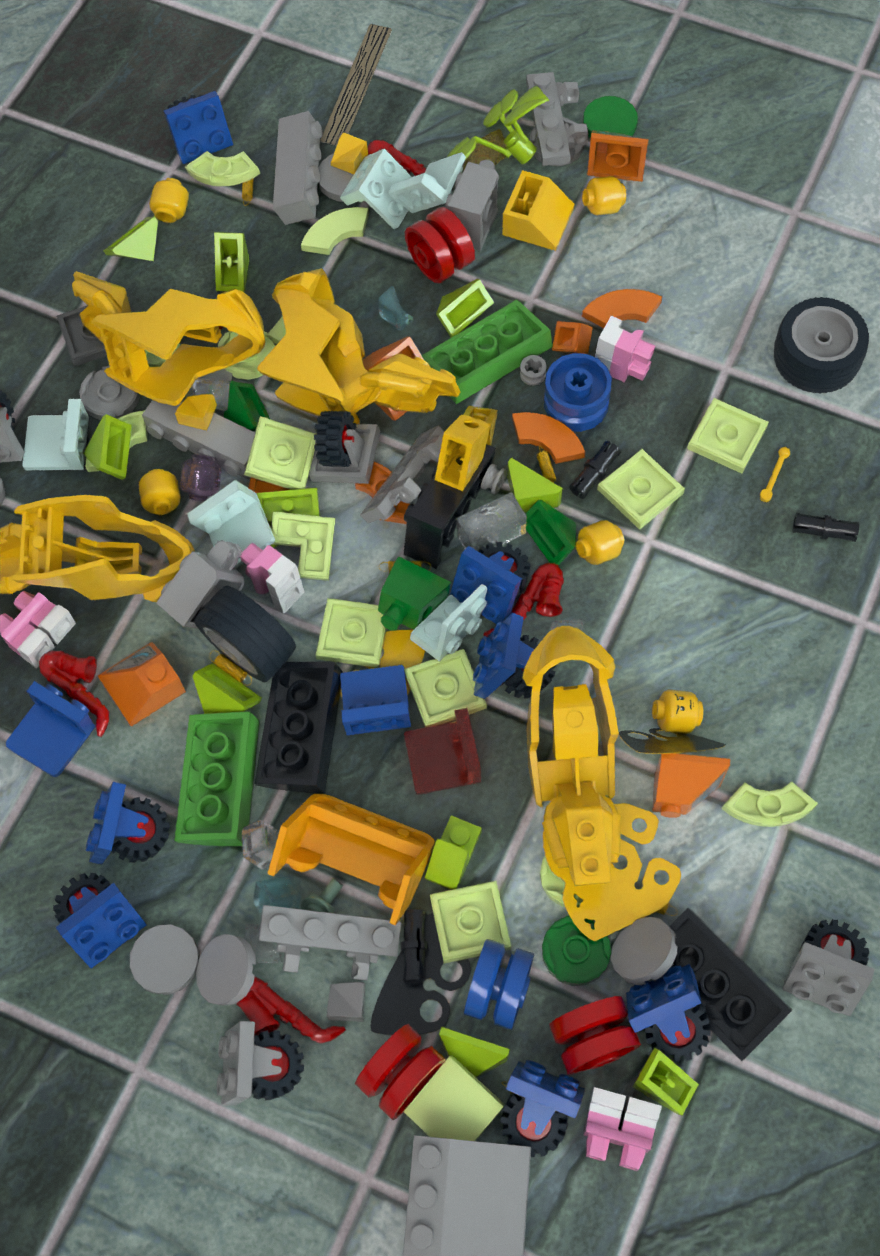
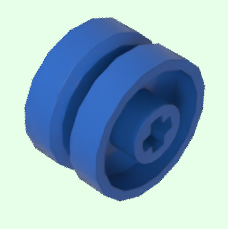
(577, 391)
(500, 984)

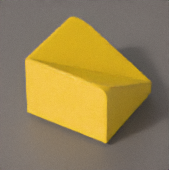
(349, 153)
(196, 411)

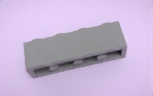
(297, 168)
(223, 440)

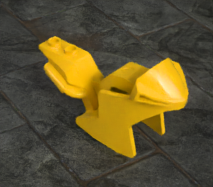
(160, 331)
(324, 361)
(102, 570)
(580, 819)

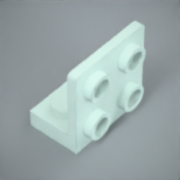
(373, 183)
(430, 187)
(57, 440)
(233, 517)
(450, 623)

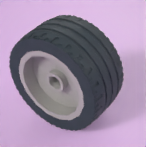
(821, 345)
(245, 633)

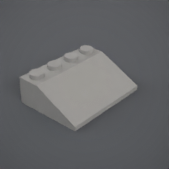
(466, 1198)

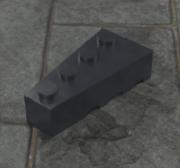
(434, 515)

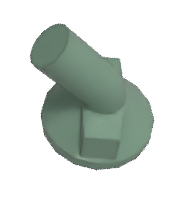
(322, 903)

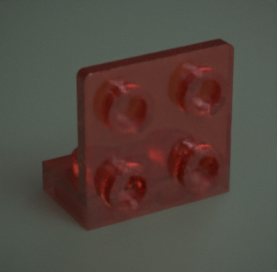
(443, 755)

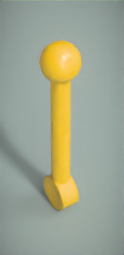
(766, 494)

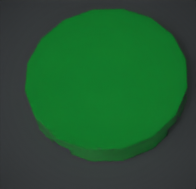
(610, 115)
(572, 955)

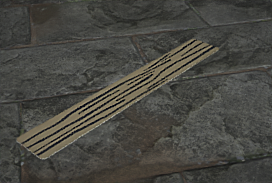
(356, 84)

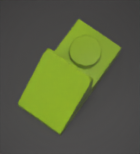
(452, 853)

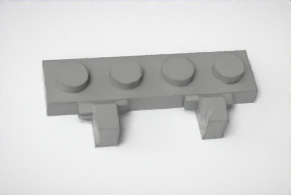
(552, 134)
(400, 483)
(299, 929)

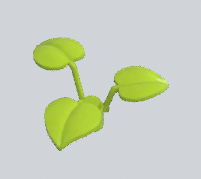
(516, 142)

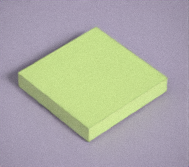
(727, 435)
(280, 454)
(640, 489)
(351, 633)
(443, 688)
(467, 919)
(454, 1104)

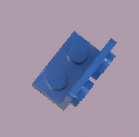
(374, 700)

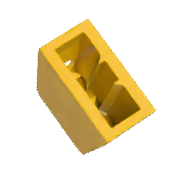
(462, 439)

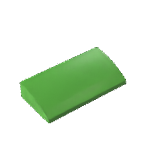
(490, 348)
(217, 779)

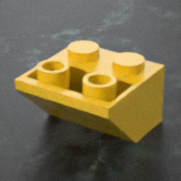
(537, 211)

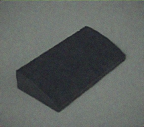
(299, 727)
(736, 999)

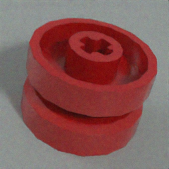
(439, 244)
(592, 1031)
(399, 1071)

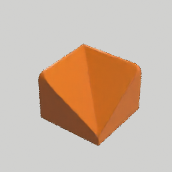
(572, 337)

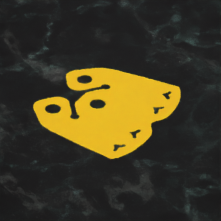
(619, 902)

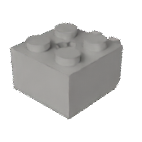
(476, 200)
(200, 580)

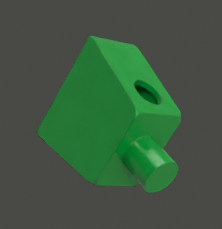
(410, 595)

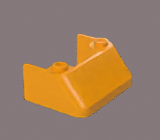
(356, 844)

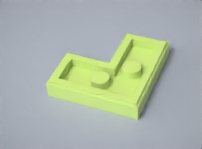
(314, 537)

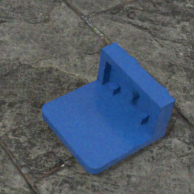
(50, 730)

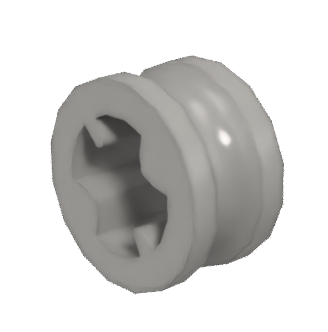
(536, 363)
(494, 479)

